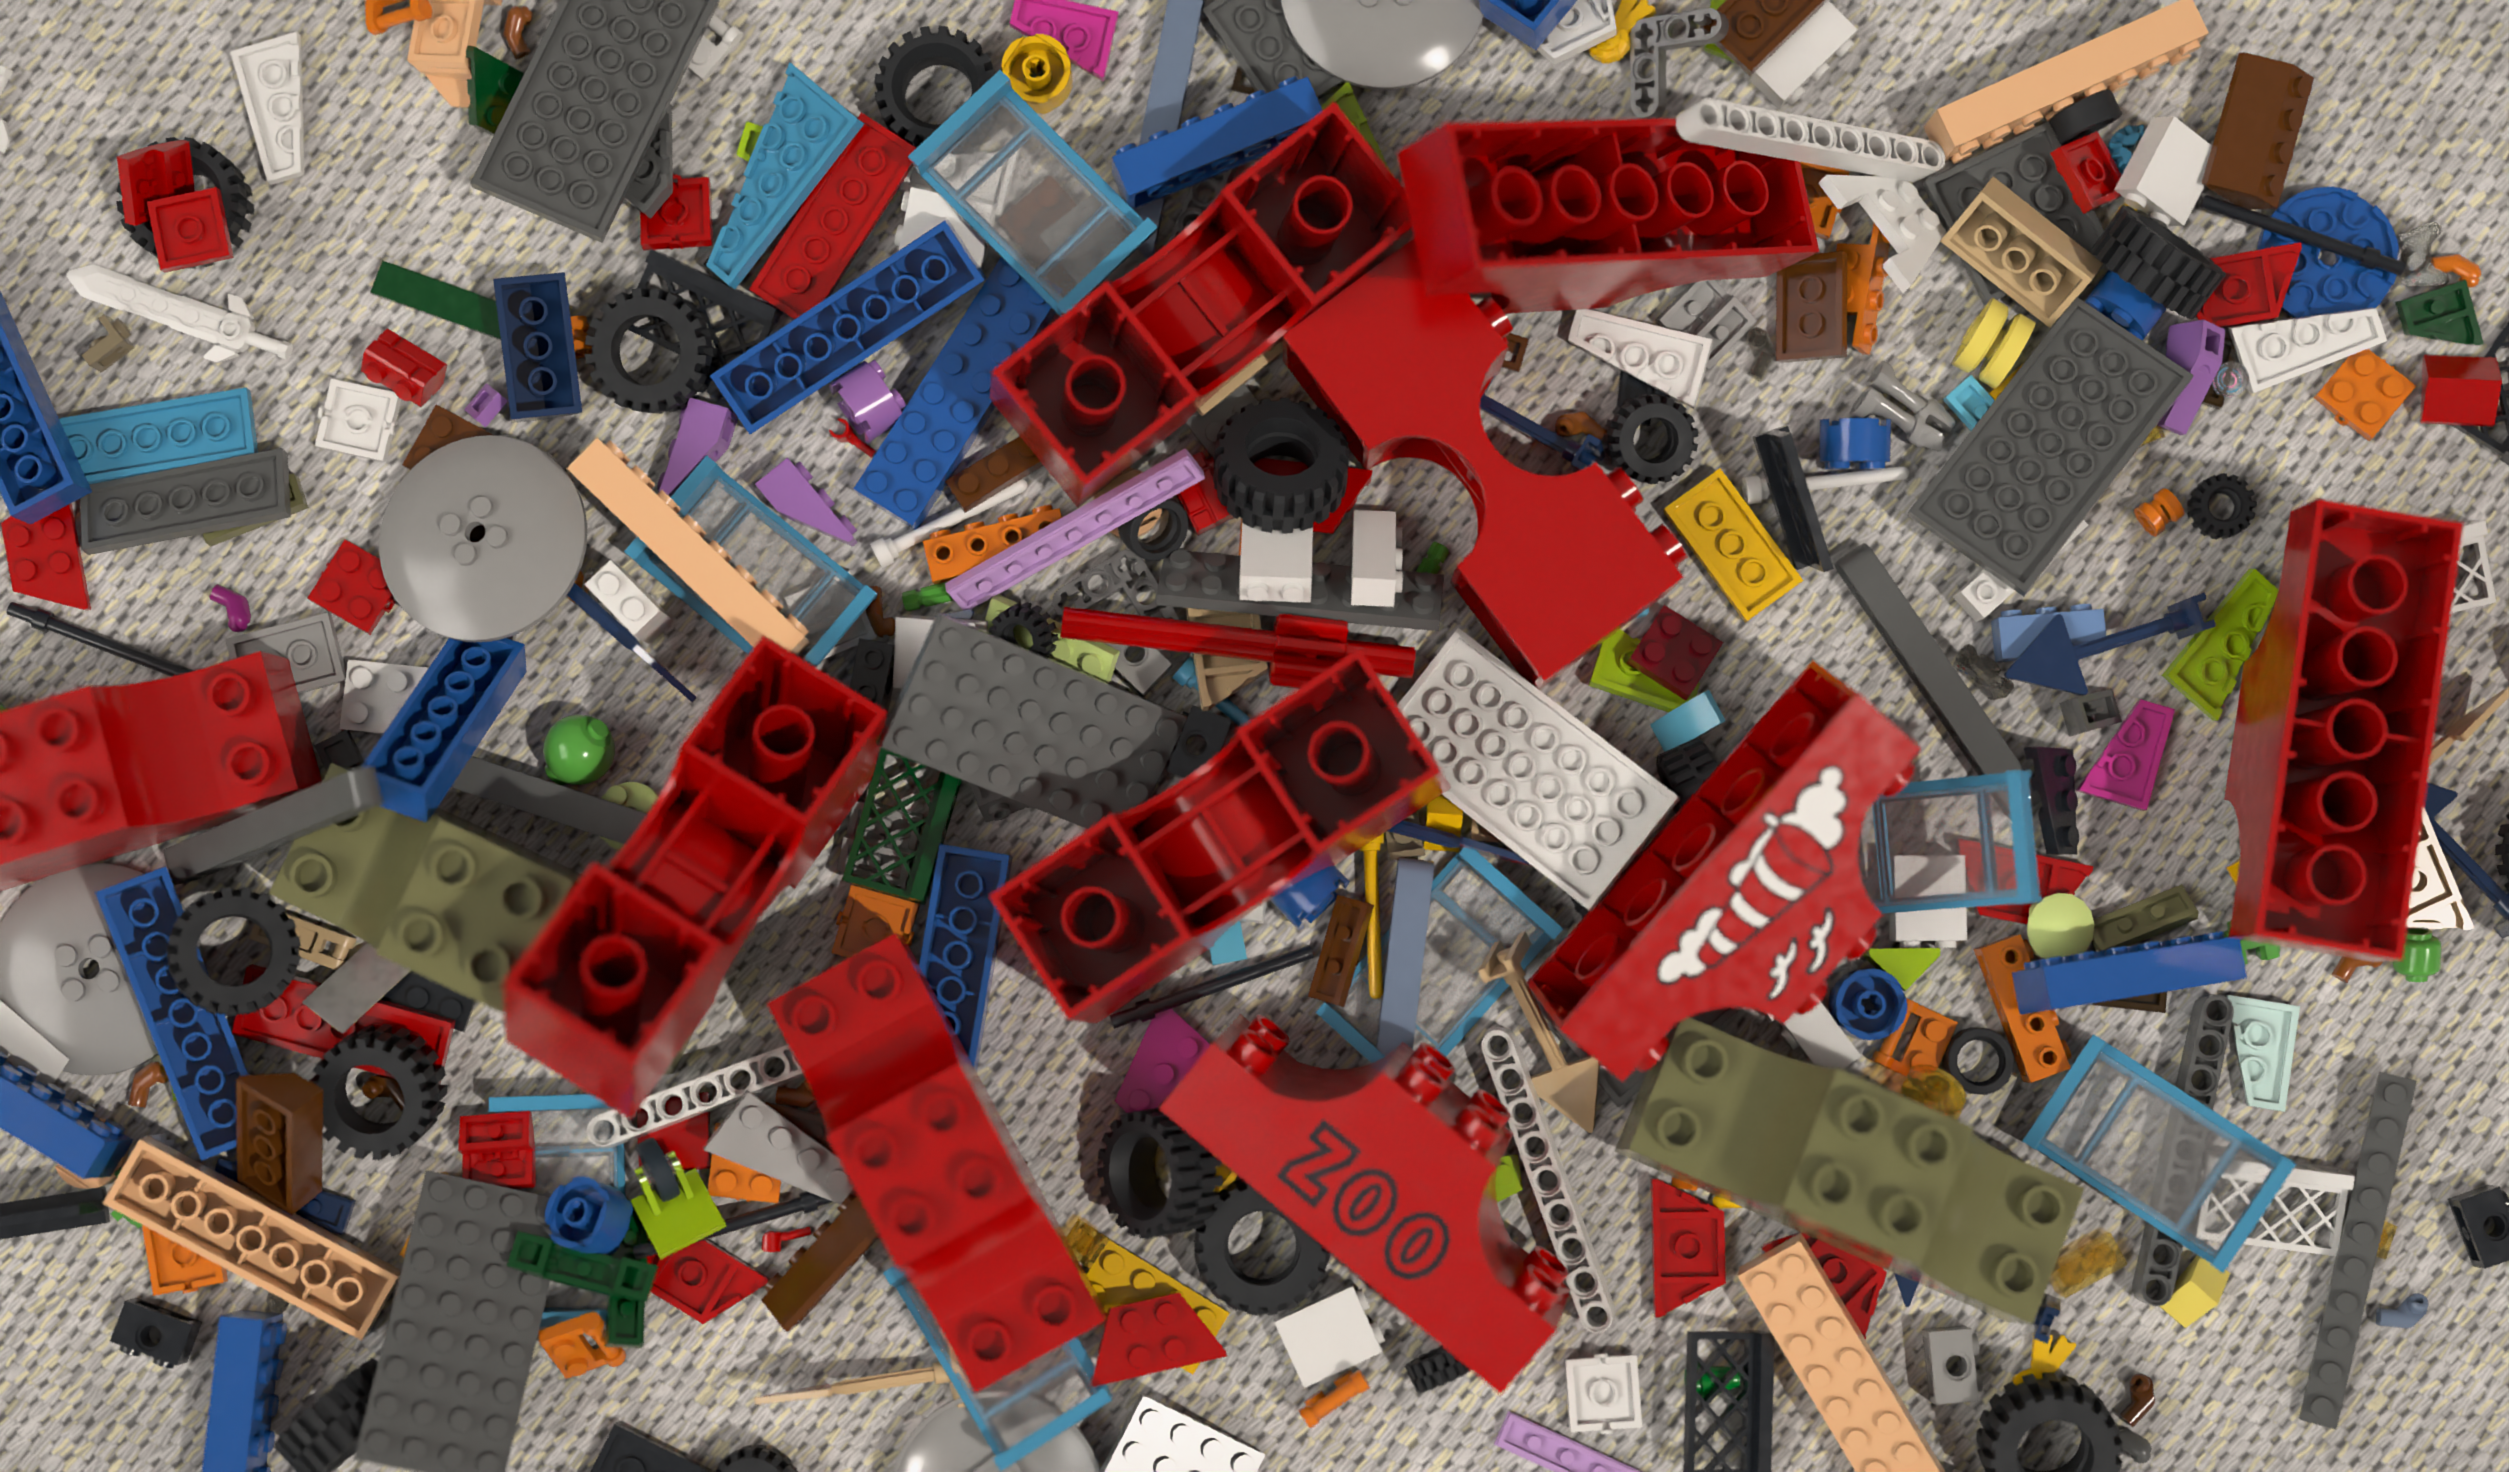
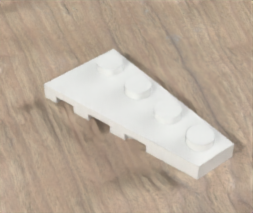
(274, 102)
(2298, 345)
(1648, 352)

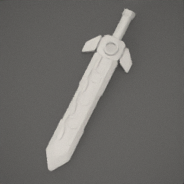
(230, 330)

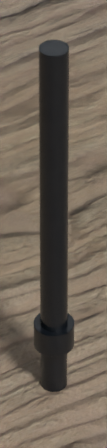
(2366, 257)
(46, 621)
(1146, 1009)
(806, 1202)

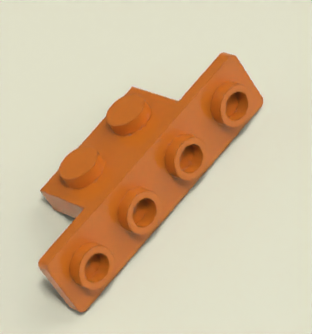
(1865, 286)

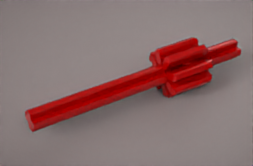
(1295, 648)

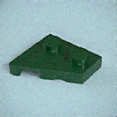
(489, 89)
(2441, 315)

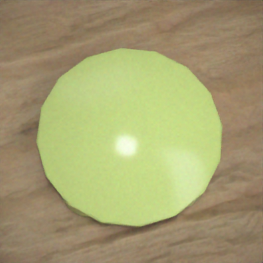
(2059, 926)

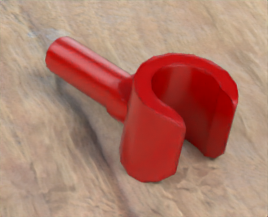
(849, 436)
(772, 1239)

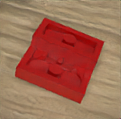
(152, 175)
(683, 1138)
(498, 1149)

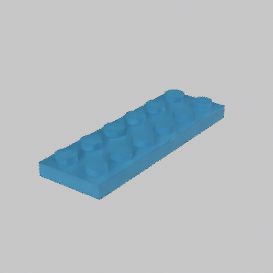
(162, 435)

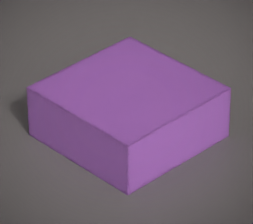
(486, 405)

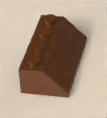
(2257, 131)
(280, 1138)
(822, 1265)

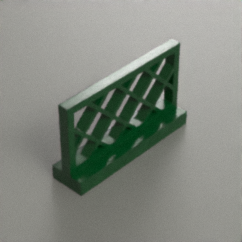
(933, 834)

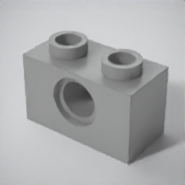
(1147, 672)
(1938, 1348)

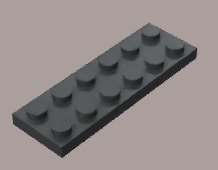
(185, 501)

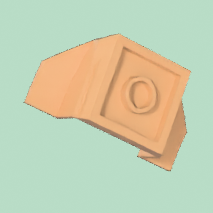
(441, 45)

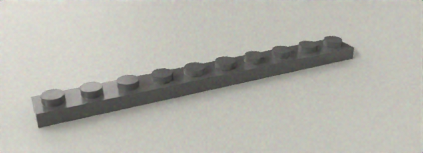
(2357, 1250)

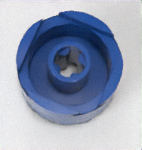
(2125, 305)
(1855, 442)
(1310, 896)
(1884, 994)
(588, 1216)

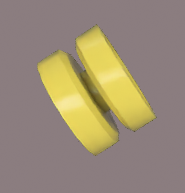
(1997, 345)

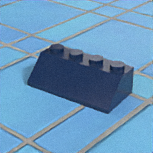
(537, 347)

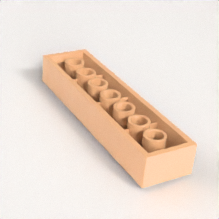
(2066, 79)
(683, 549)
(253, 1237)
(1835, 1361)

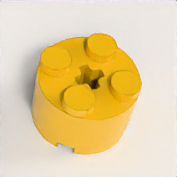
(1037, 54)

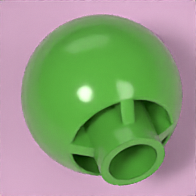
(578, 750)

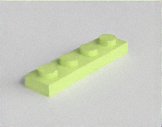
(1085, 656)

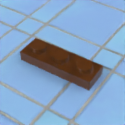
(993, 474)
(1340, 950)

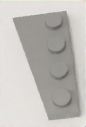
(776, 1147)

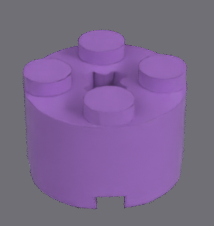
(867, 400)

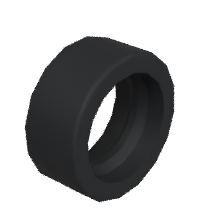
(2085, 117)
(1165, 543)
(2004, 1053)

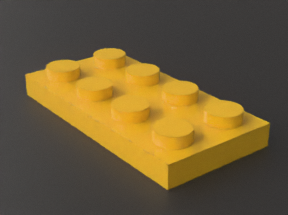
(1732, 545)
(1126, 1278)

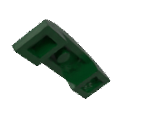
(584, 1271)

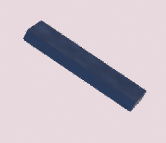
(325, 1210)

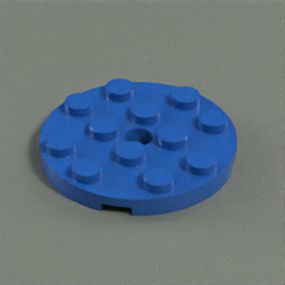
(2345, 285)

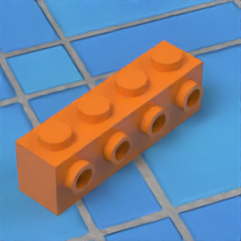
(958, 552)
(2030, 1035)

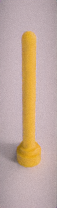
(1373, 931)

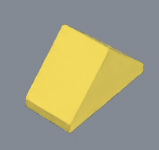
(2196, 1292)

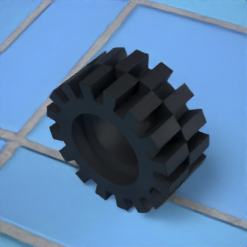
(2236, 492)
(1032, 621)
(1435, 1369)

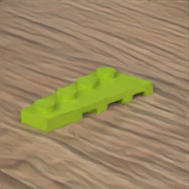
(2213, 658)

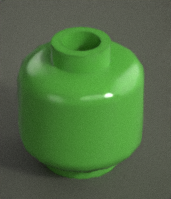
(2420, 955)

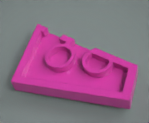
(1081, 28)
(2131, 758)
(1160, 1062)

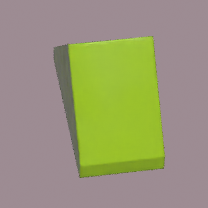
(1903, 963)

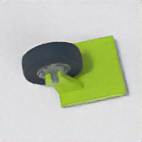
(678, 1208)

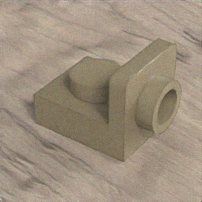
(110, 348)
(1404, 846)

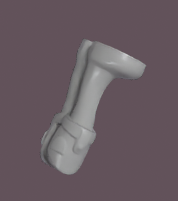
(1930, 411)

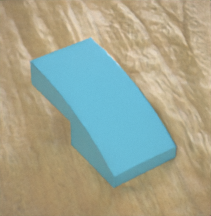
(1688, 721)

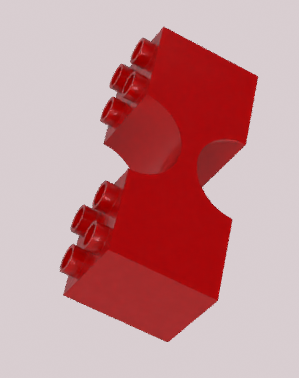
(1203, 307)
(1552, 555)
(1189, 864)
(655, 929)

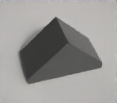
(2090, 712)

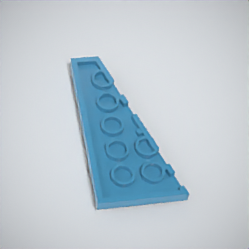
(785, 166)

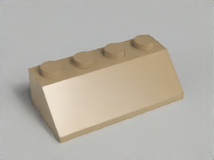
(2021, 252)

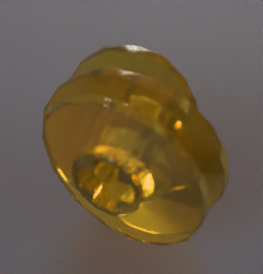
(1935, 1090)

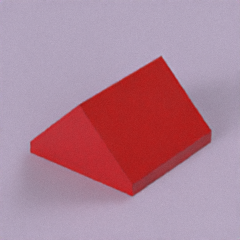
(2460, 390)

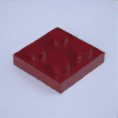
(1675, 652)

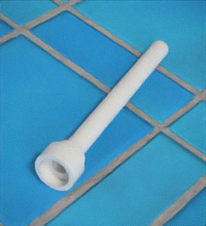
(1756, 489)
(888, 549)

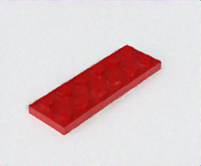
(835, 220)
(297, 1028)

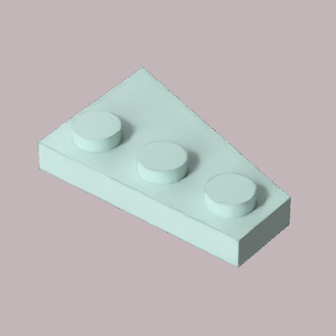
(2265, 1049)

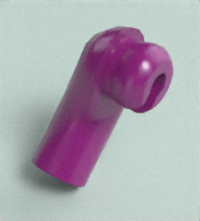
(236, 606)

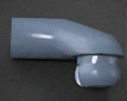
(2406, 1315)

